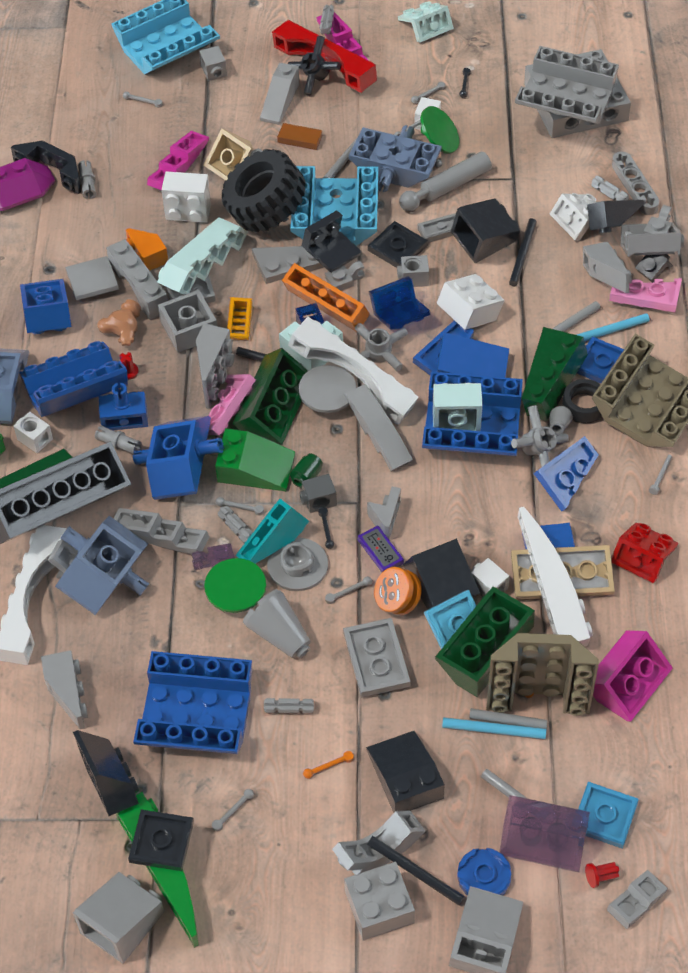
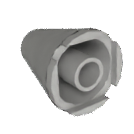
(278, 624)

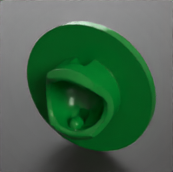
(439, 129)
(235, 585)

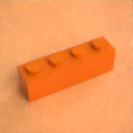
(328, 298)

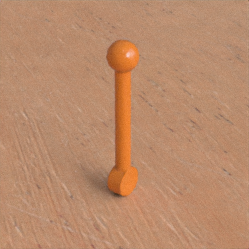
(347, 757)

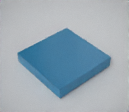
(609, 813)

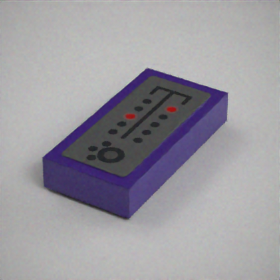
(380, 549)

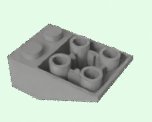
(214, 358)
(486, 932)

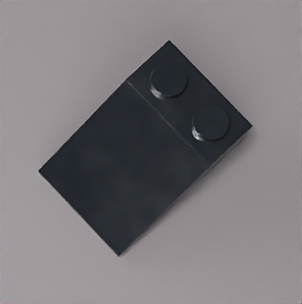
(406, 772)

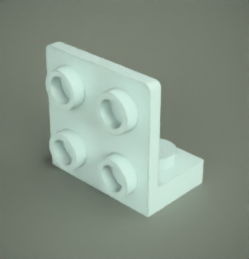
(428, 20)

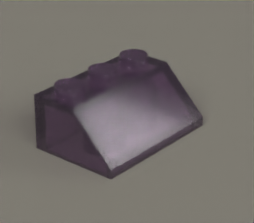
(544, 833)

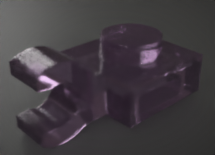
(214, 556)

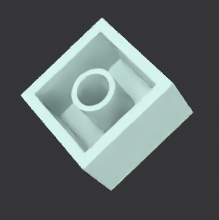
(457, 406)

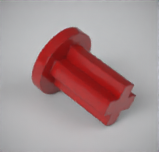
(132, 368)
(601, 873)

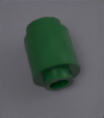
(307, 468)

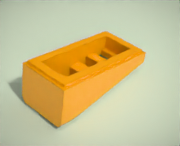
(243, 304)

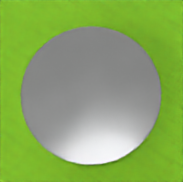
(325, 387)
(298, 565)

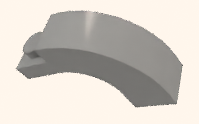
(397, 832)

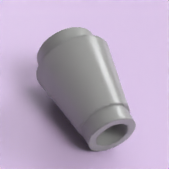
(560, 419)

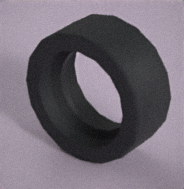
(580, 414)

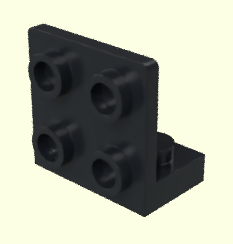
(328, 244)

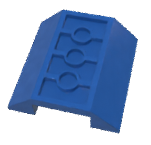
(72, 378)
(498, 422)
(195, 703)

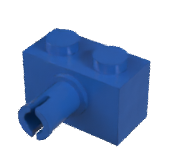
(123, 409)

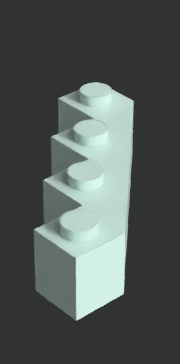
(200, 254)

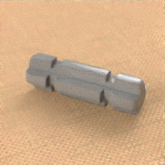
(326, 19)
(609, 189)
(234, 523)
(288, 705)

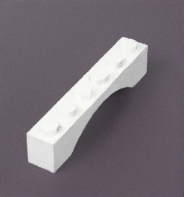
(316, 342)
(15, 635)

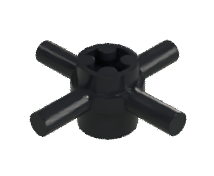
(315, 65)

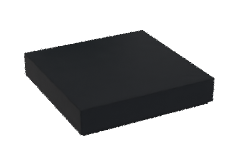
(397, 242)
(161, 840)

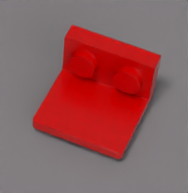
(643, 551)

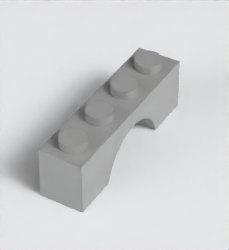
(129, 265)

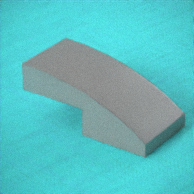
(637, 899)

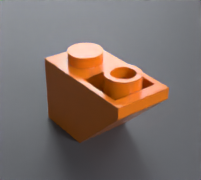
(148, 247)

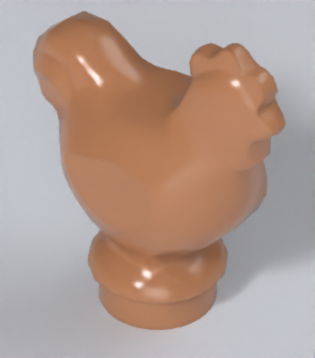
(122, 322)

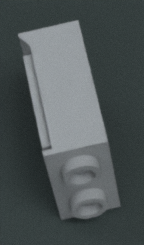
(637, 243)

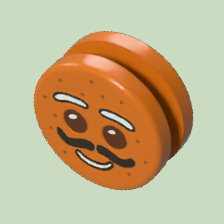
(397, 590)

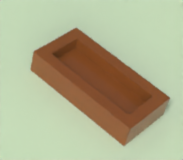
(299, 136)

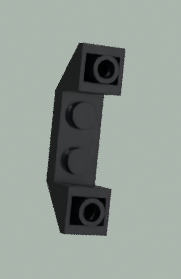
(53, 156)

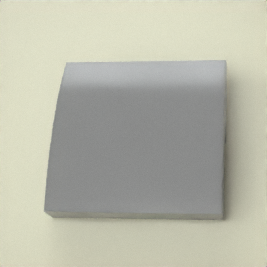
(91, 278)

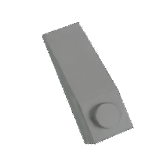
(280, 93)

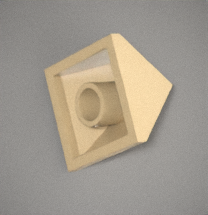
(227, 152)

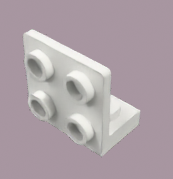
(572, 213)

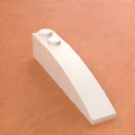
(556, 588)

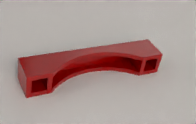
(297, 40)

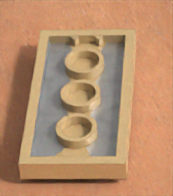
(587, 567)

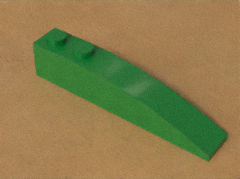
(170, 882)

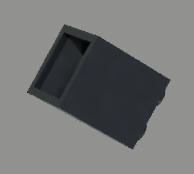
(484, 228)
(442, 573)

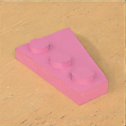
(653, 295)
(237, 388)

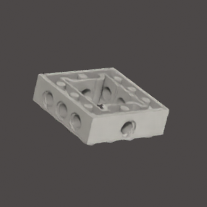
(616, 111)

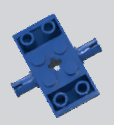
(177, 456)

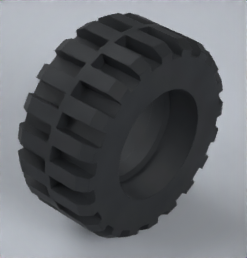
(263, 190)

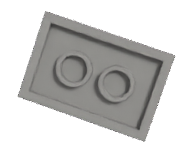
(376, 657)

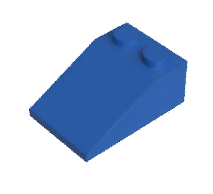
(45, 306)

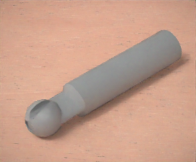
(447, 181)

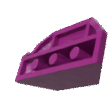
(23, 182)

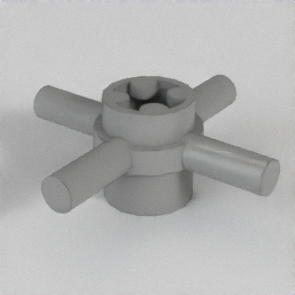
(379, 344)
(539, 439)

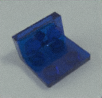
(397, 304)

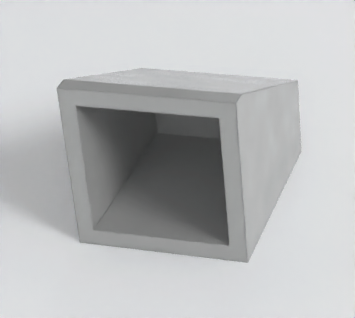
(119, 915)

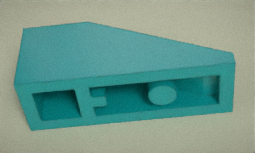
(274, 532)

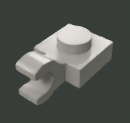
(660, 224)
(343, 278)

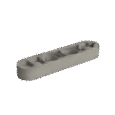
(639, 181)

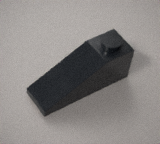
(611, 214)

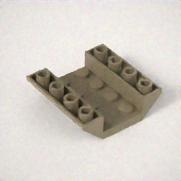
(644, 396)
(542, 666)

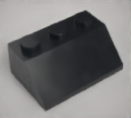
(107, 772)

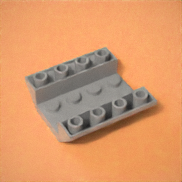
(569, 85)

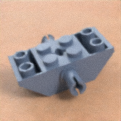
(398, 158)
(102, 564)

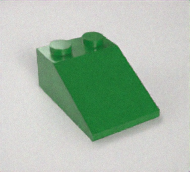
(253, 461)

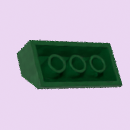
(273, 398)
(482, 633)

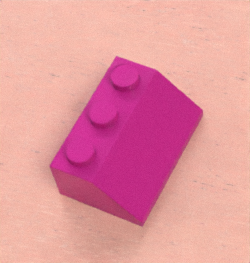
(630, 674)

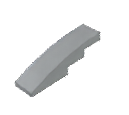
(378, 427)
(162, 532)

